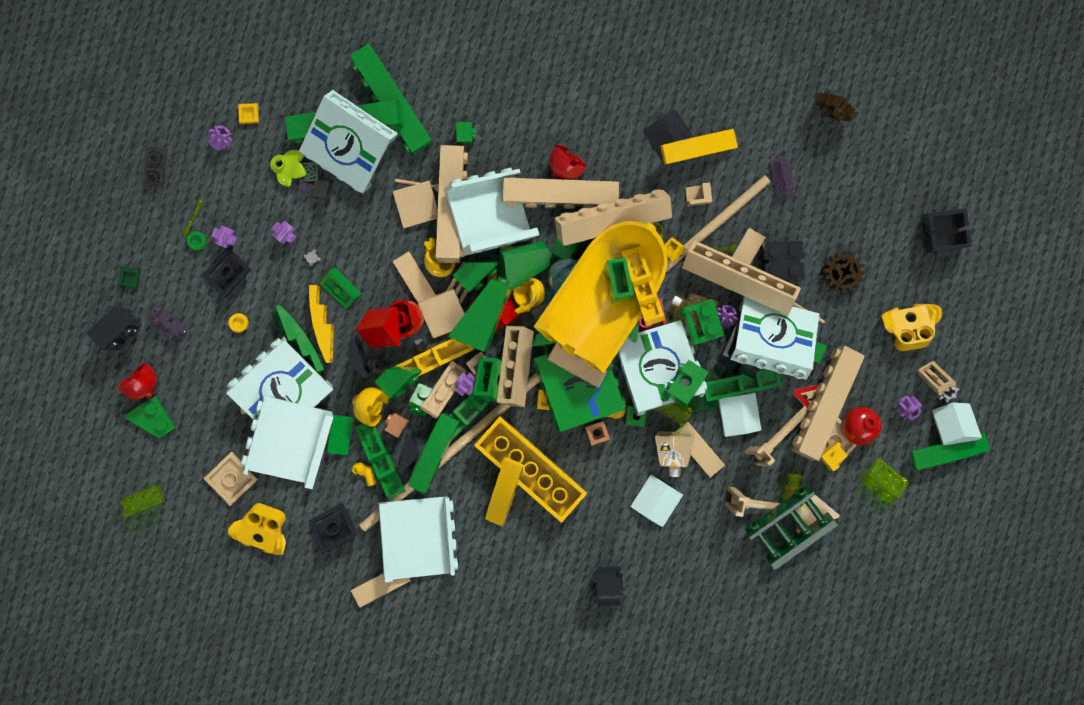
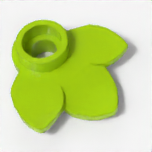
(290, 168)

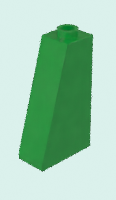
(482, 317)

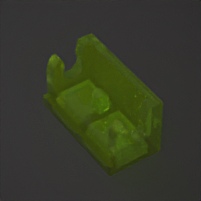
(675, 412)
(142, 500)

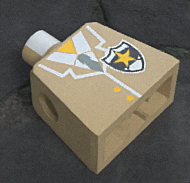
(674, 450)

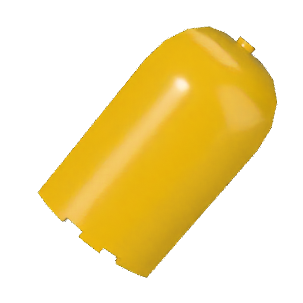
(582, 311)

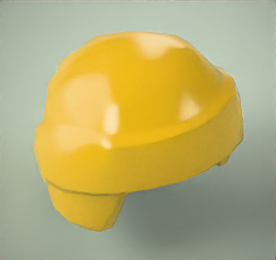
(436, 268)
(536, 295)

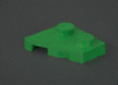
(152, 418)

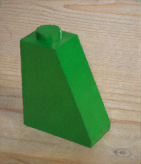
(524, 262)

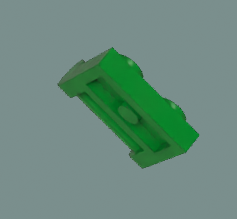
(708, 321)

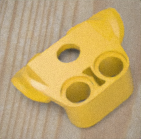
(926, 318)
(244, 529)

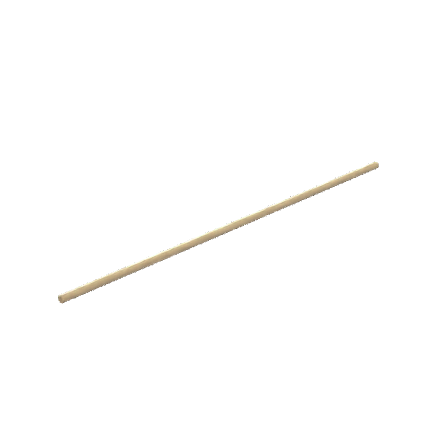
(533, 380)

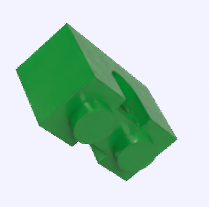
(615, 271)
(490, 367)
(680, 393)

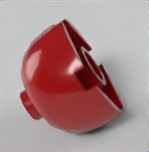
(565, 164)
(409, 317)
(140, 383)
(861, 426)

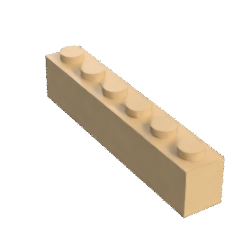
(451, 168)
(558, 192)
(591, 222)
(741, 278)
(827, 403)

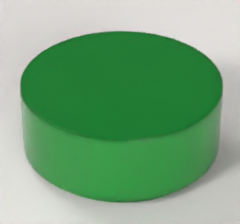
(196, 241)

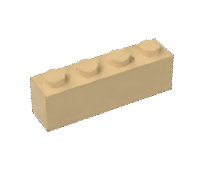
(515, 366)

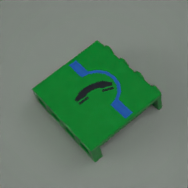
(575, 400)

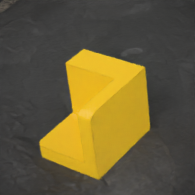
(833, 455)

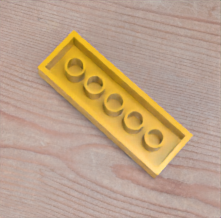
(539, 475)

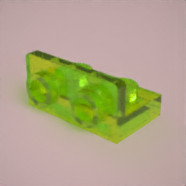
(884, 481)

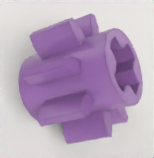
(219, 137)
(283, 232)
(224, 236)
(727, 316)
(465, 383)
(909, 407)

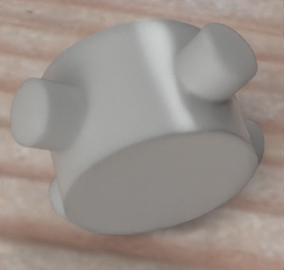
(312, 258)

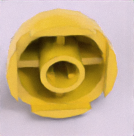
(368, 405)

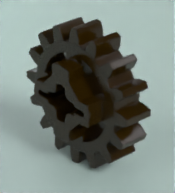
(835, 107)
(836, 268)

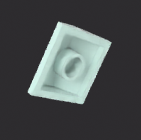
(739, 414)
(956, 423)
(656, 500)

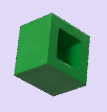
(465, 133)
(630, 410)

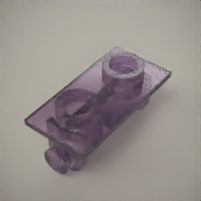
(782, 176)
(160, 319)

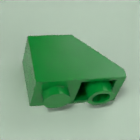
(474, 272)
(396, 379)

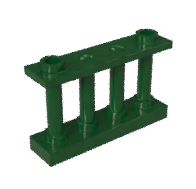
(800, 541)

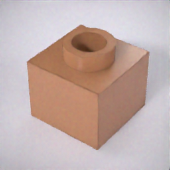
(396, 424)
(597, 439)

